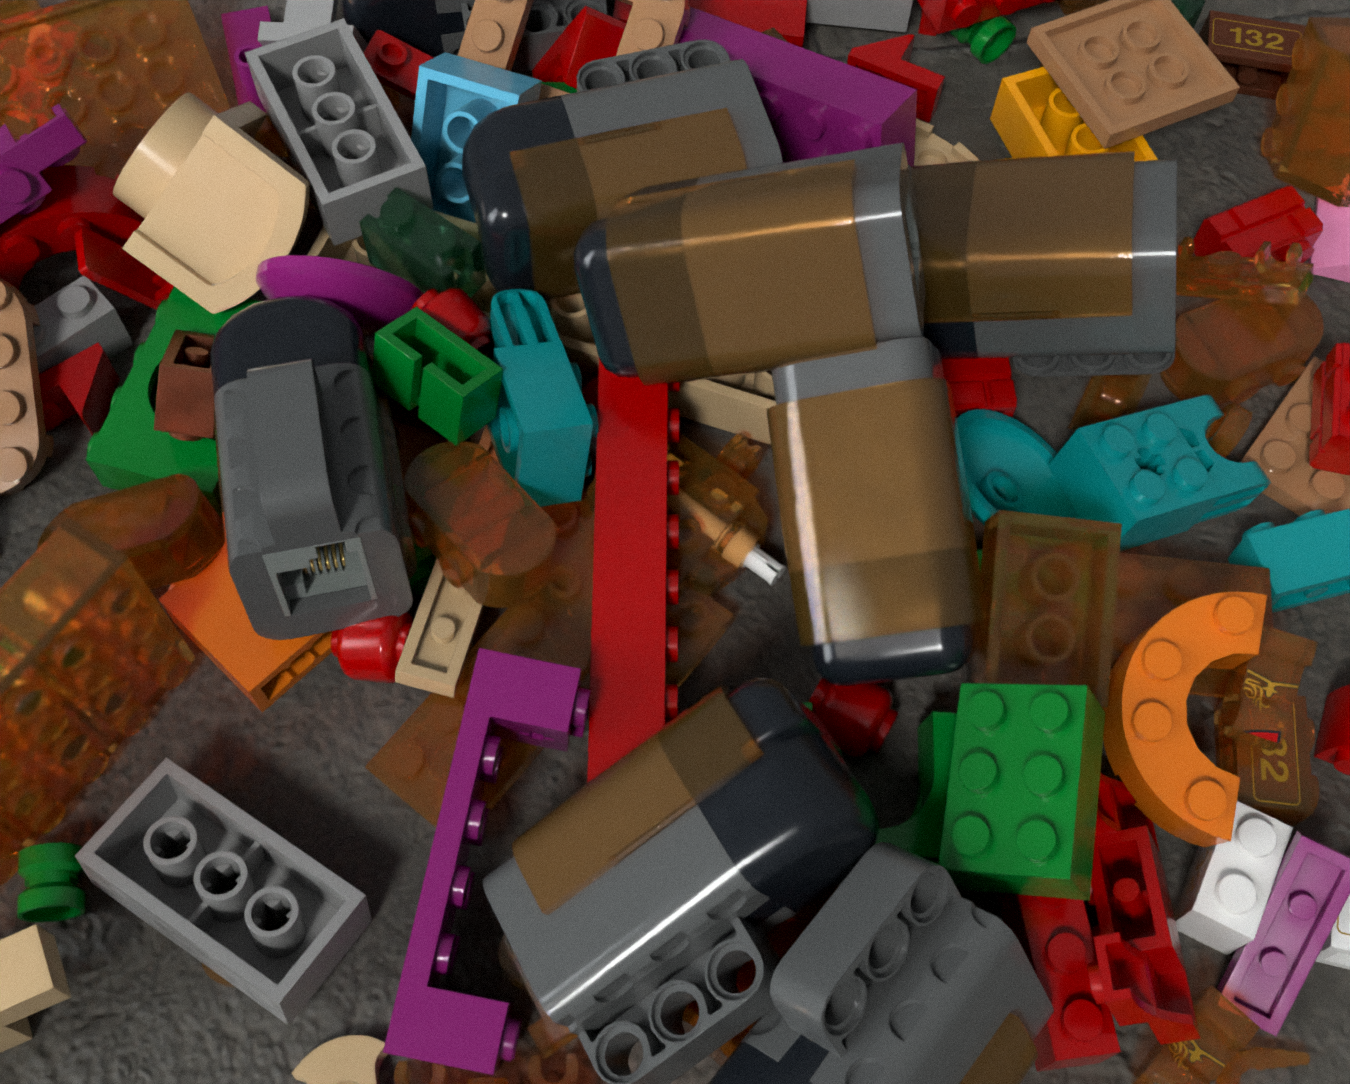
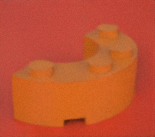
(1148, 714)

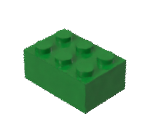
(1024, 790)

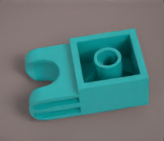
(541, 415)
(1154, 472)

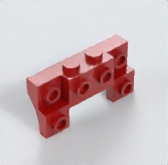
(1137, 938)

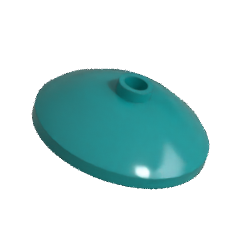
(1008, 467)

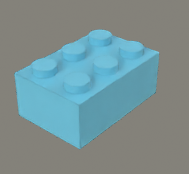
(448, 104)

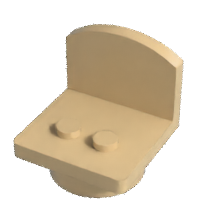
(211, 201)

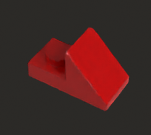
(585, 39)
(891, 60)
(79, 386)

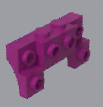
(23, 160)

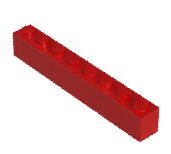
(631, 569)

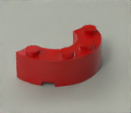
(76, 201)

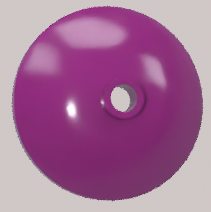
(364, 291)

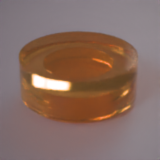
(1229, 429)

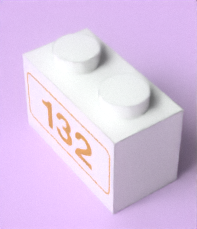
(1232, 882)

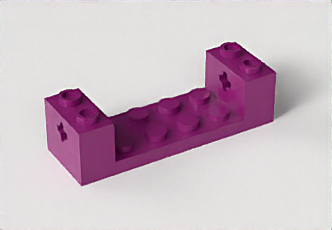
(509, 701)

